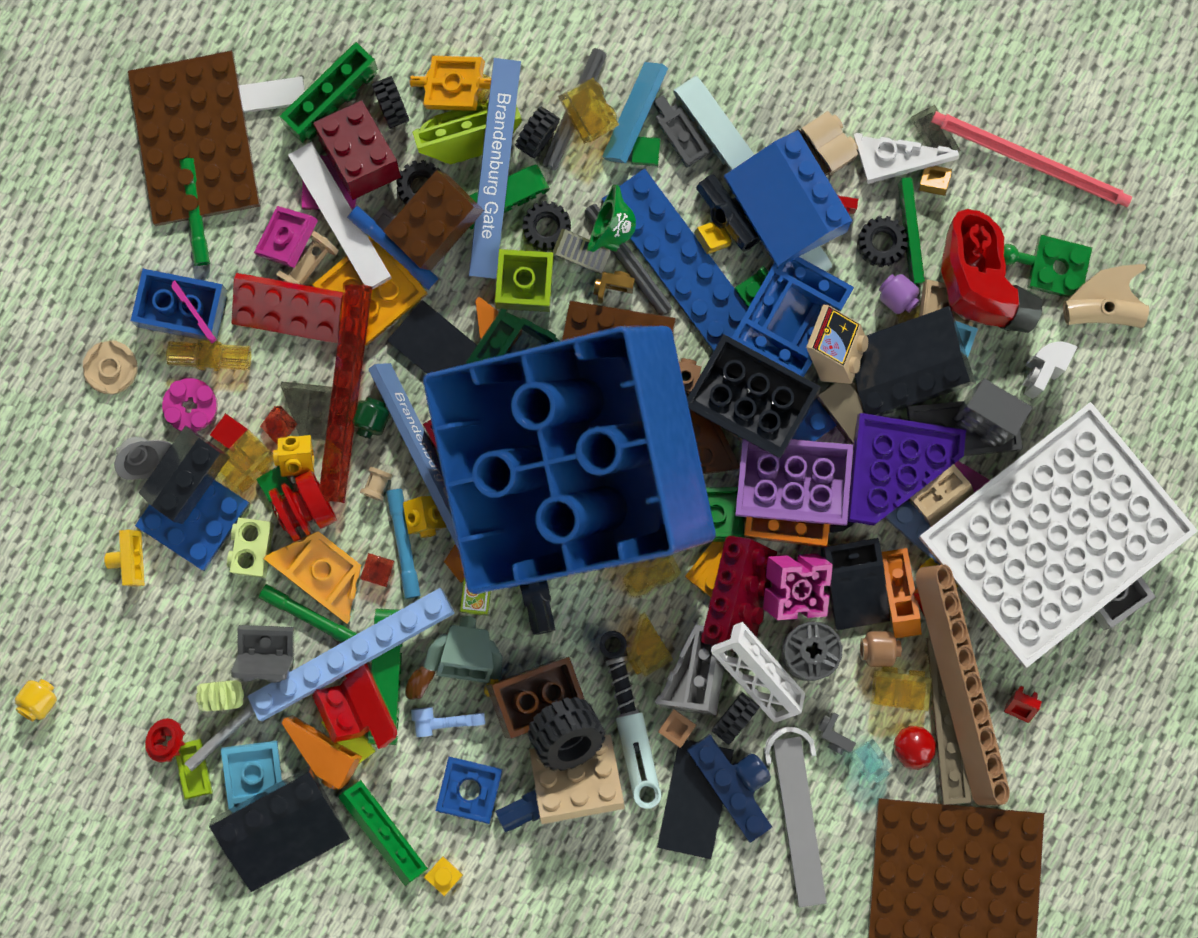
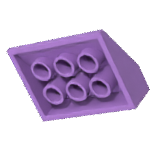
(802, 486)

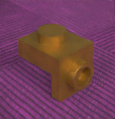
(618, 281)

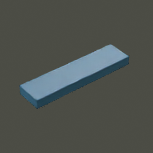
(635, 112)

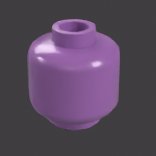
(899, 294)

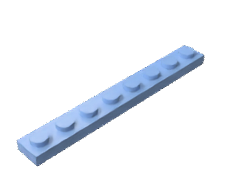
(351, 654)

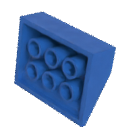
(788, 199)

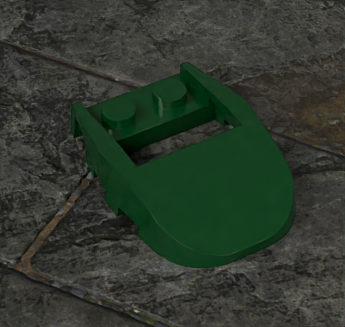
(502, 334)

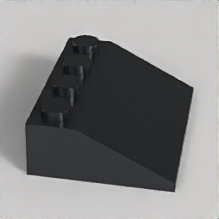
(913, 363)
(752, 396)
(279, 829)

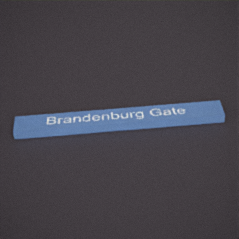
(495, 167)
(414, 437)

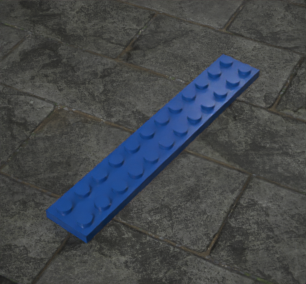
(694, 276)

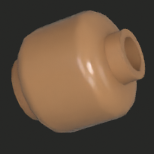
(880, 649)

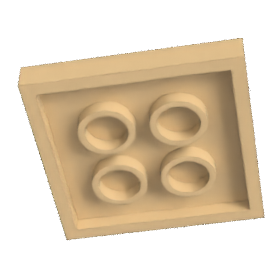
(581, 790)

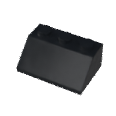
(183, 475)

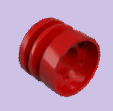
(302, 506)

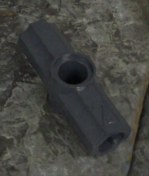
(727, 213)
(537, 600)

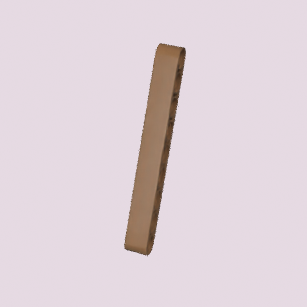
(962, 685)

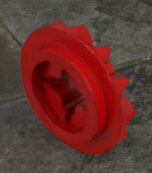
(156, 737)

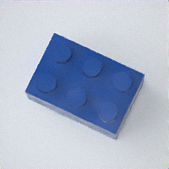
(162, 310)

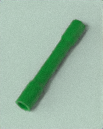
(198, 242)
(283, 602)

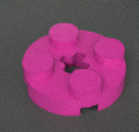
(179, 393)

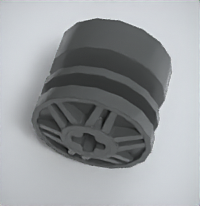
(798, 661)

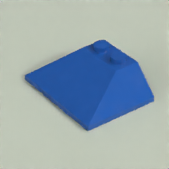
(787, 311)

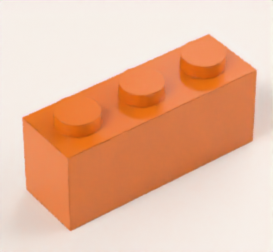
(788, 531)

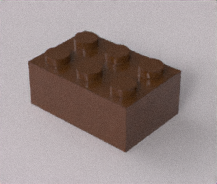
(433, 220)
(528, 692)

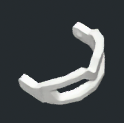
(779, 732)

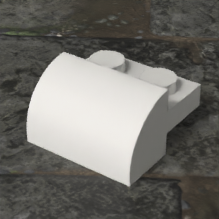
(1046, 364)

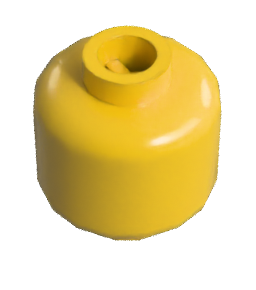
(35, 700)

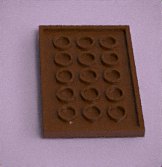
(193, 113)

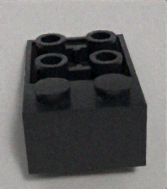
(857, 584)

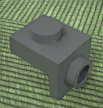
(836, 741)

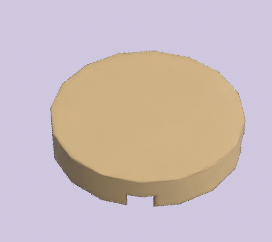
(116, 373)

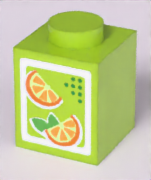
(475, 603)

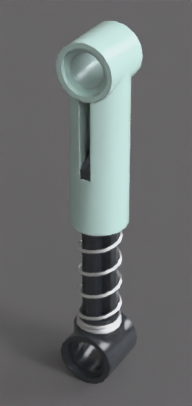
(630, 723)

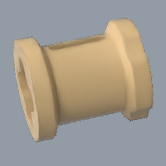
(376, 484)

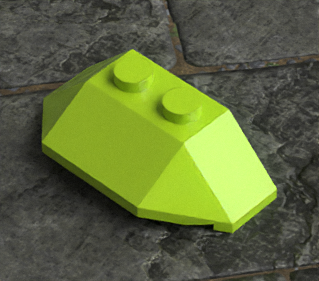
(455, 134)

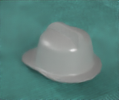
(139, 457)

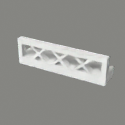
(766, 670)

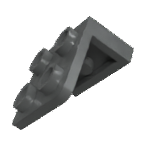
(263, 653)

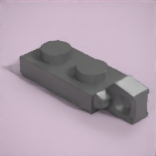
(680, 132)

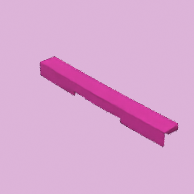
(202, 325)

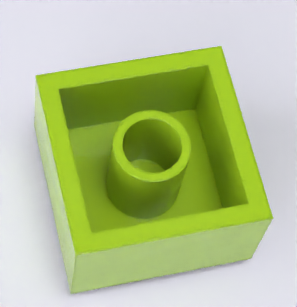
(524, 280)

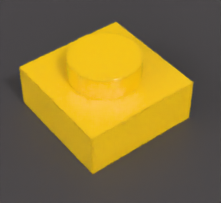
(712, 238)
(443, 876)

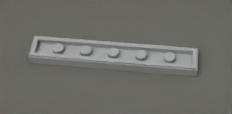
(799, 822)

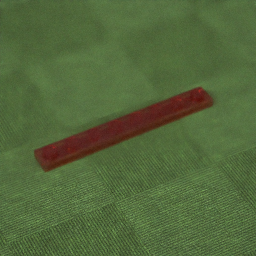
(345, 392)

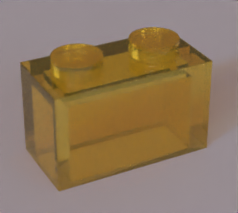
(589, 110)

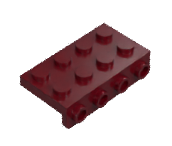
(738, 589)

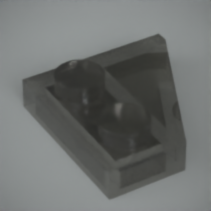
(309, 408)

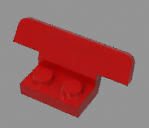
(355, 709)

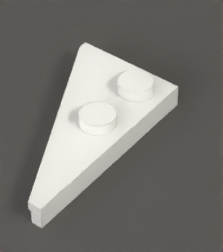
(891, 158)

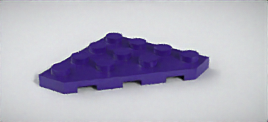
(895, 462)

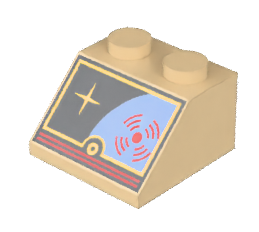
(836, 346)

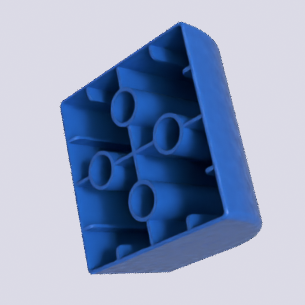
(569, 458)

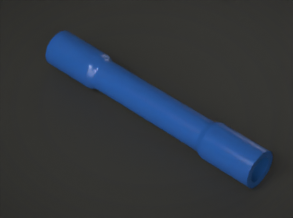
(369, 226)

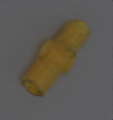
(208, 355)

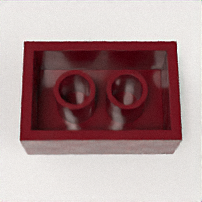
(357, 150)

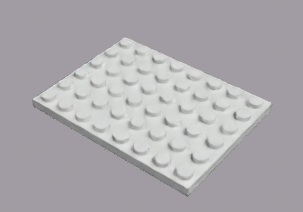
(1058, 534)

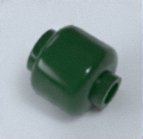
(370, 418)

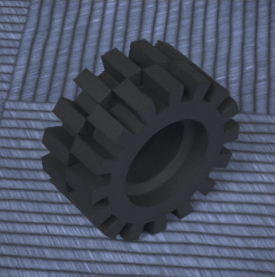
(390, 102)
(537, 132)
(409, 174)
(535, 215)
(893, 230)
(735, 718)

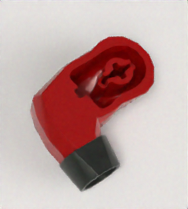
(976, 279)

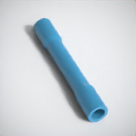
(408, 574)

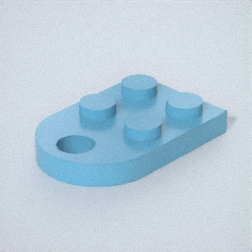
(250, 770)

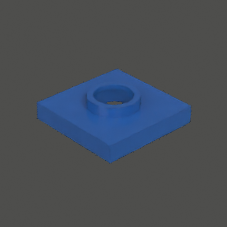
(453, 803)

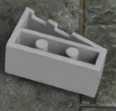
(695, 680)

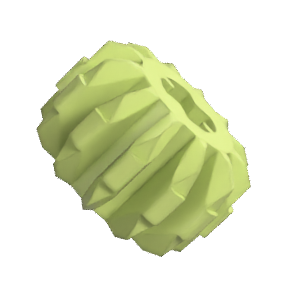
(220, 695)

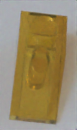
(648, 649)

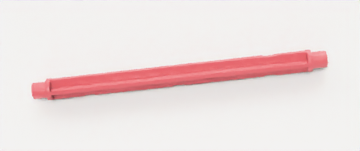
(1031, 159)

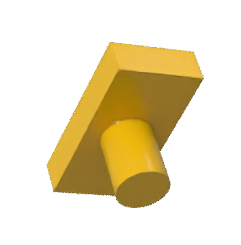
(128, 558)

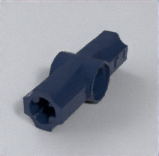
(519, 812)

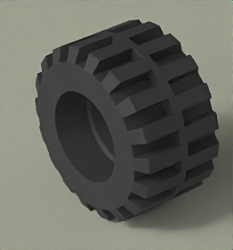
(566, 734)

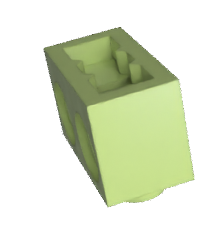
(258, 548)

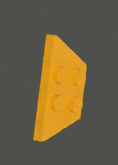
(320, 571)

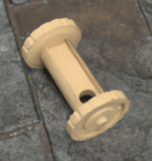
(308, 262)

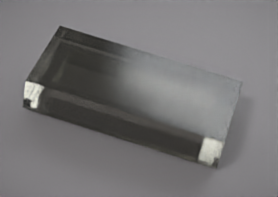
(931, 133)

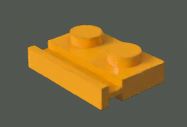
(705, 569)

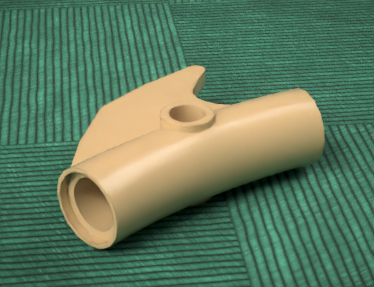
(1112, 288)

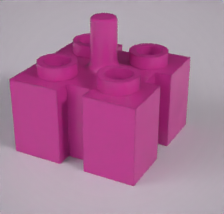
(797, 586)

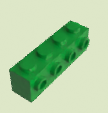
(329, 92)

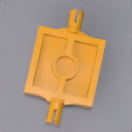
(453, 83)

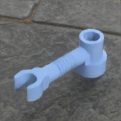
(426, 722)

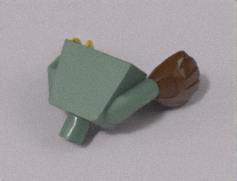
(458, 654)

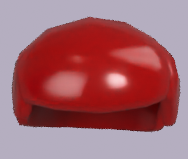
(914, 747)

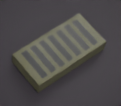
(574, 249)

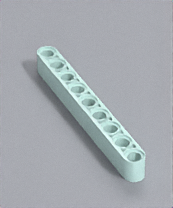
(725, 139)

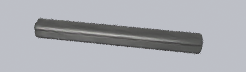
(566, 126)
(636, 270)

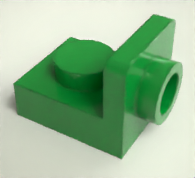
(748, 289)

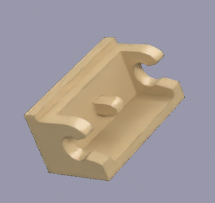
(942, 495)

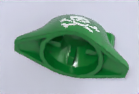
(613, 224)

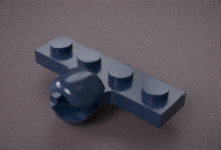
(734, 785)

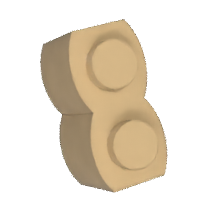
(830, 142)

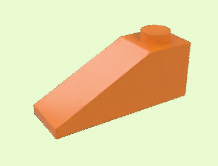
(900, 590)
(327, 759)

